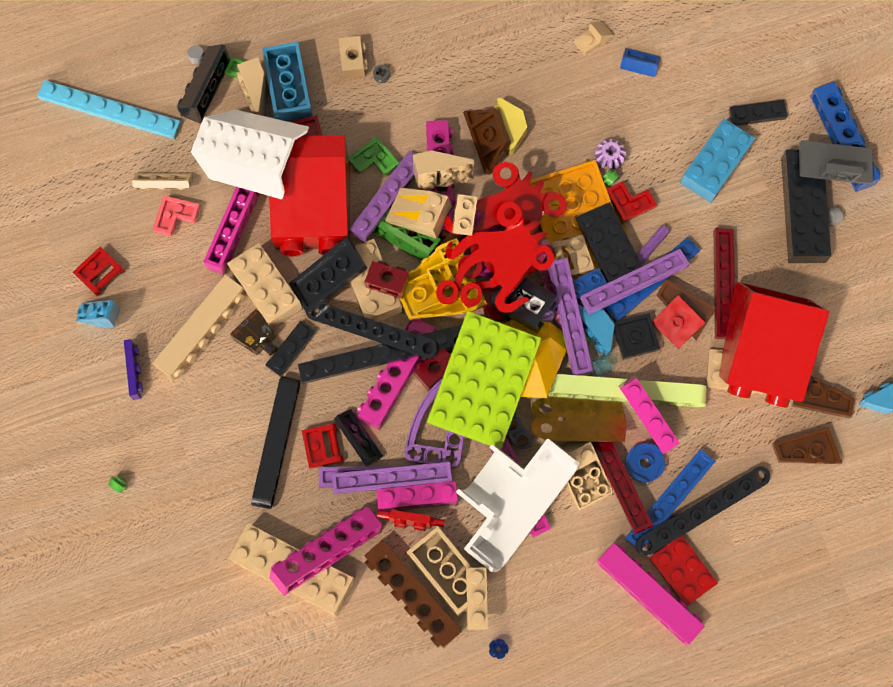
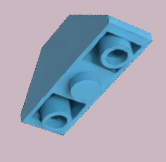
(98, 313)
(598, 328)
(880, 401)

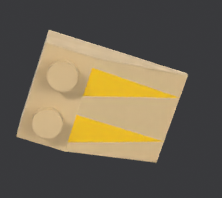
(419, 211)

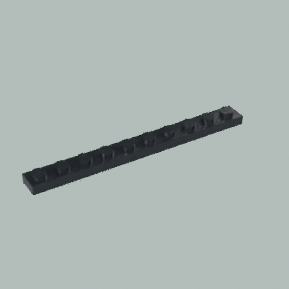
(368, 357)

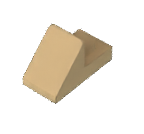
(593, 38)

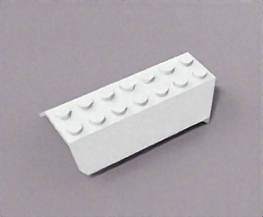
(246, 150)

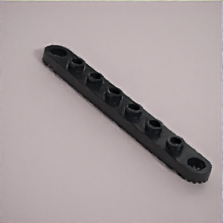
(375, 331)
(702, 510)

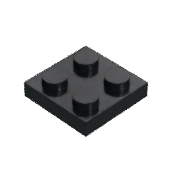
(636, 336)

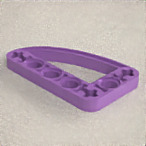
(443, 453)

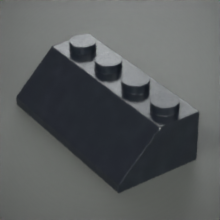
(204, 83)

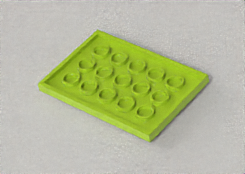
(483, 380)

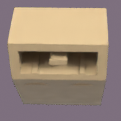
(253, 85)
(441, 169)
(589, 481)

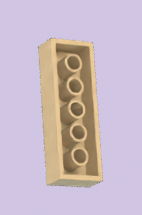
(260, 551)

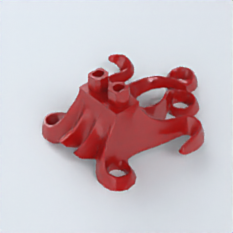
(518, 191)
(513, 254)

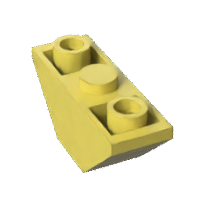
(514, 122)

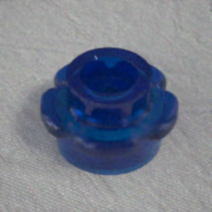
(493, 648)

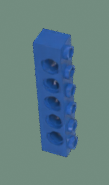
(836, 129)

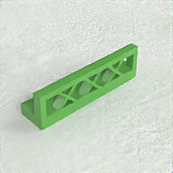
(405, 242)

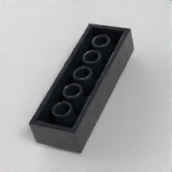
(804, 213)

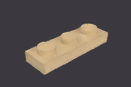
(162, 180)
(477, 598)

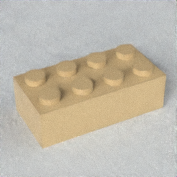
(265, 286)
(373, 303)
(443, 568)

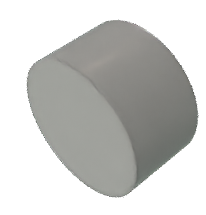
(194, 54)
(835, 216)

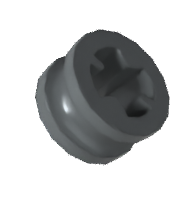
(385, 70)

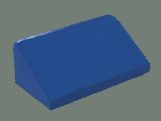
(640, 62)

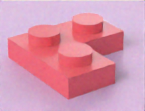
(170, 211)

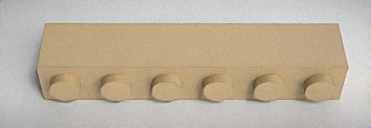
(199, 328)

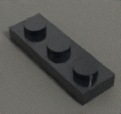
(758, 112)
(290, 349)
(358, 437)

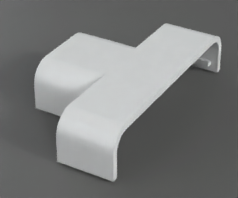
(514, 500)

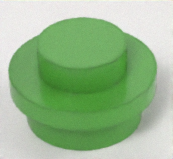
(610, 176)
(118, 483)

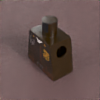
(255, 334)

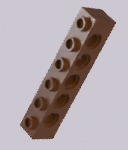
(383, 552)

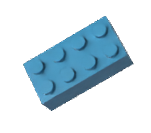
(287, 82)
(717, 160)

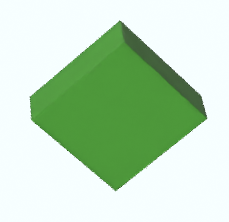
(232, 67)

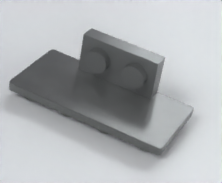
(835, 162)

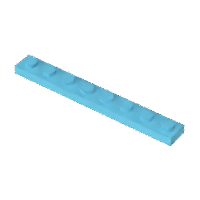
(109, 109)

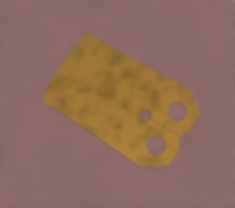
(583, 420)

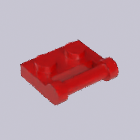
(94, 266)
(315, 446)

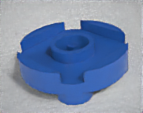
(635, 468)

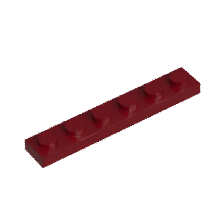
(723, 278)
(622, 486)

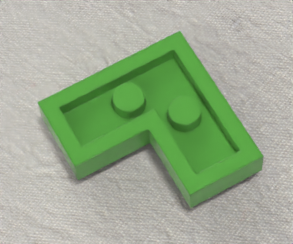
(374, 153)

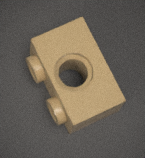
(352, 47)
(464, 214)

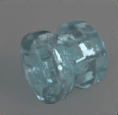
(601, 366)

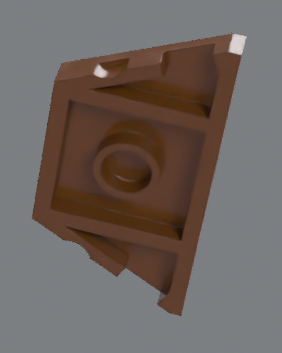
(488, 136)

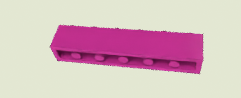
(650, 594)

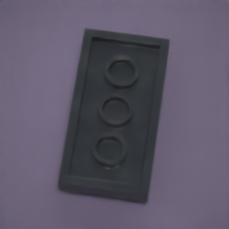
(608, 242)
(328, 275)

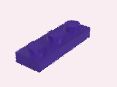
(133, 369)

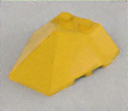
(420, 293)
(546, 361)

